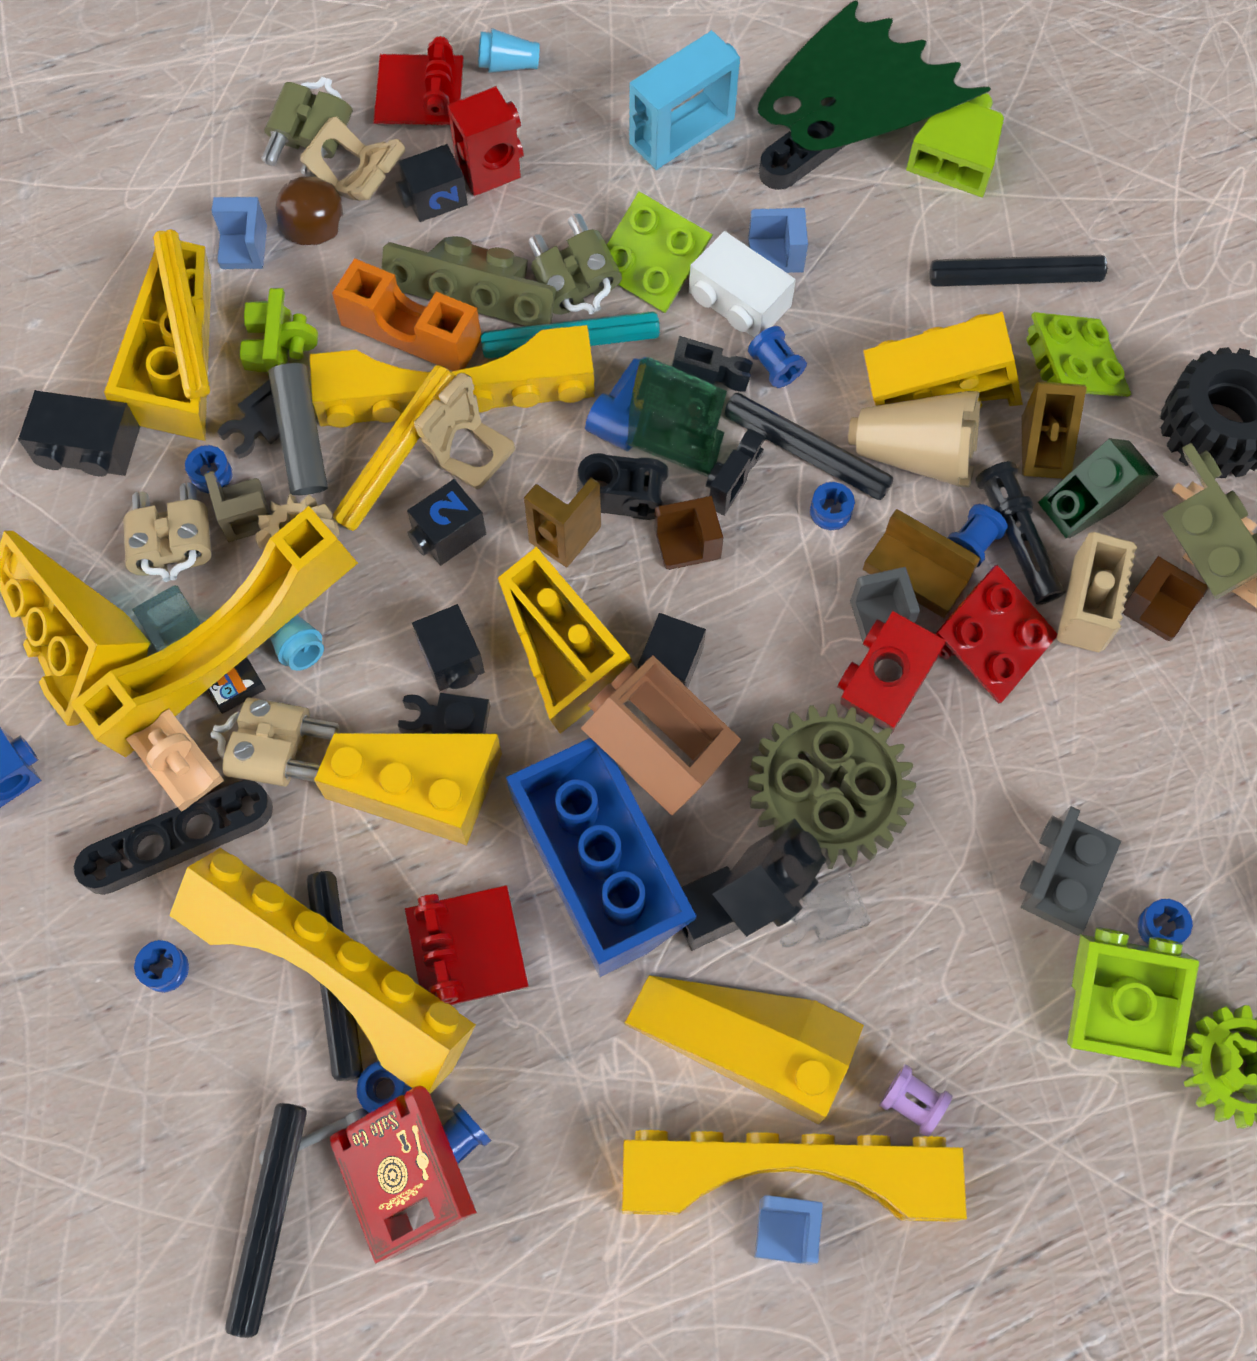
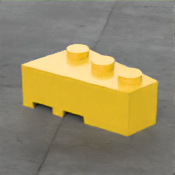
(945, 362)
(562, 638)
(412, 778)

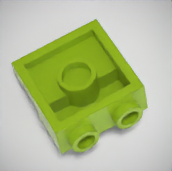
(1132, 997)

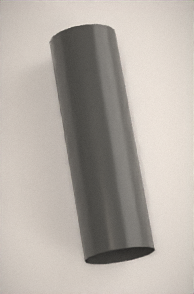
(298, 429)

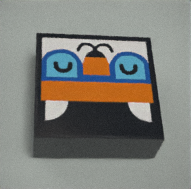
(236, 686)

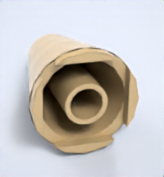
(922, 435)

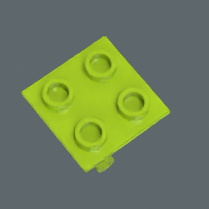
(655, 250)
(1076, 353)

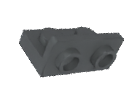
(1070, 872)

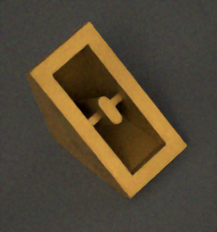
(1051, 429)

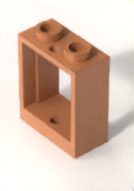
(675, 713)

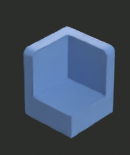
(241, 232)
(780, 237)
(788, 1230)

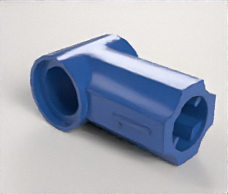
(610, 412)

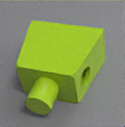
(959, 146)

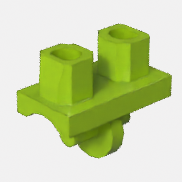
(280, 333)

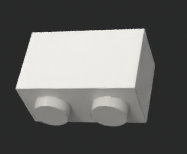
(740, 285)

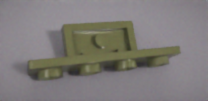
(474, 275)
(1213, 530)

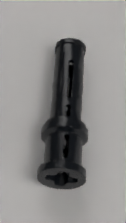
(1017, 509)

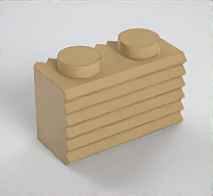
(1096, 592)

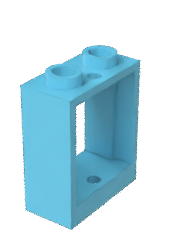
(701, 65)

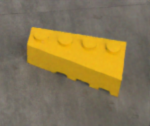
(147, 364)

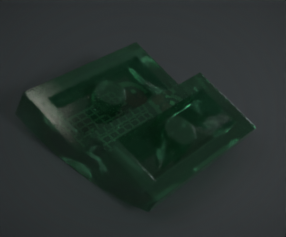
(676, 416)

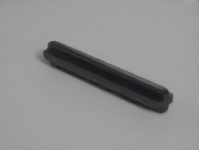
(1018, 270)
(809, 446)
(339, 1022)
(266, 1221)

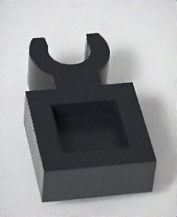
(709, 364)
(258, 420)
(729, 478)
(451, 716)

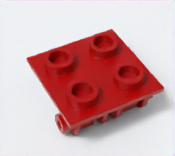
(418, 86)
(996, 634)
(466, 945)

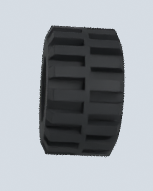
(1190, 417)

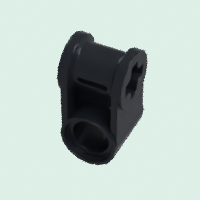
(625, 483)

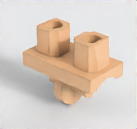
(175, 760)

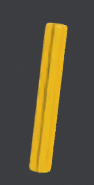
(181, 314)
(390, 453)

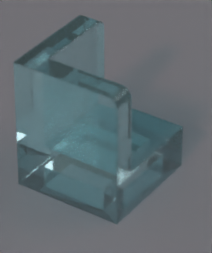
(166, 617)

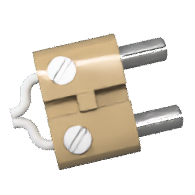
(167, 536)
(269, 741)

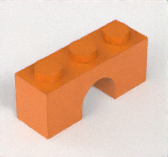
(375, 306)

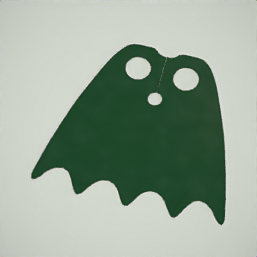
(871, 77)

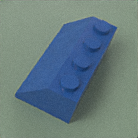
(600, 854)

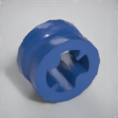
(207, 455)
(838, 493)
(1177, 913)
(171, 977)

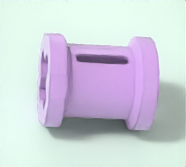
(925, 1118)

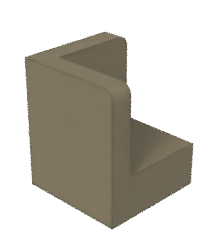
(237, 506)

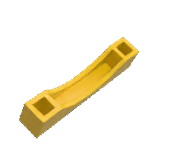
(545, 369)
(290, 574)
(406, 1024)
(908, 1181)

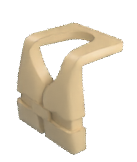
(374, 160)
(458, 411)

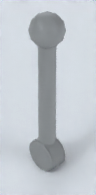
(326, 1131)

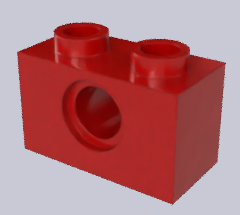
(486, 140)
(907, 645)

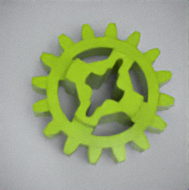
(1226, 1055)

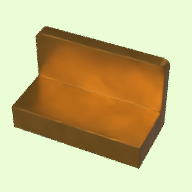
(559, 527)
(933, 562)

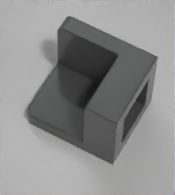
(879, 595)

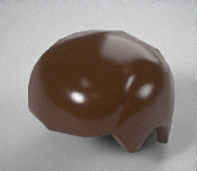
(308, 210)

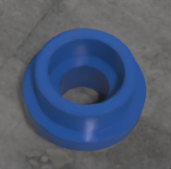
(367, 1087)

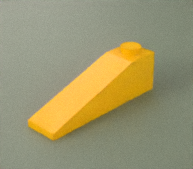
(65, 624)
(764, 1041)

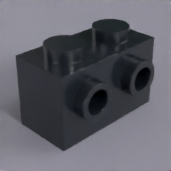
(79, 433)
(771, 878)

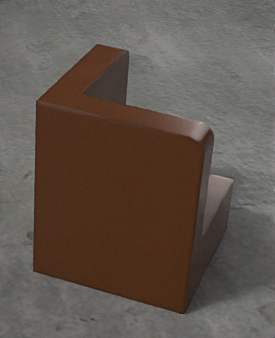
(688, 532)
(1164, 599)

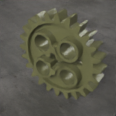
(863, 757)

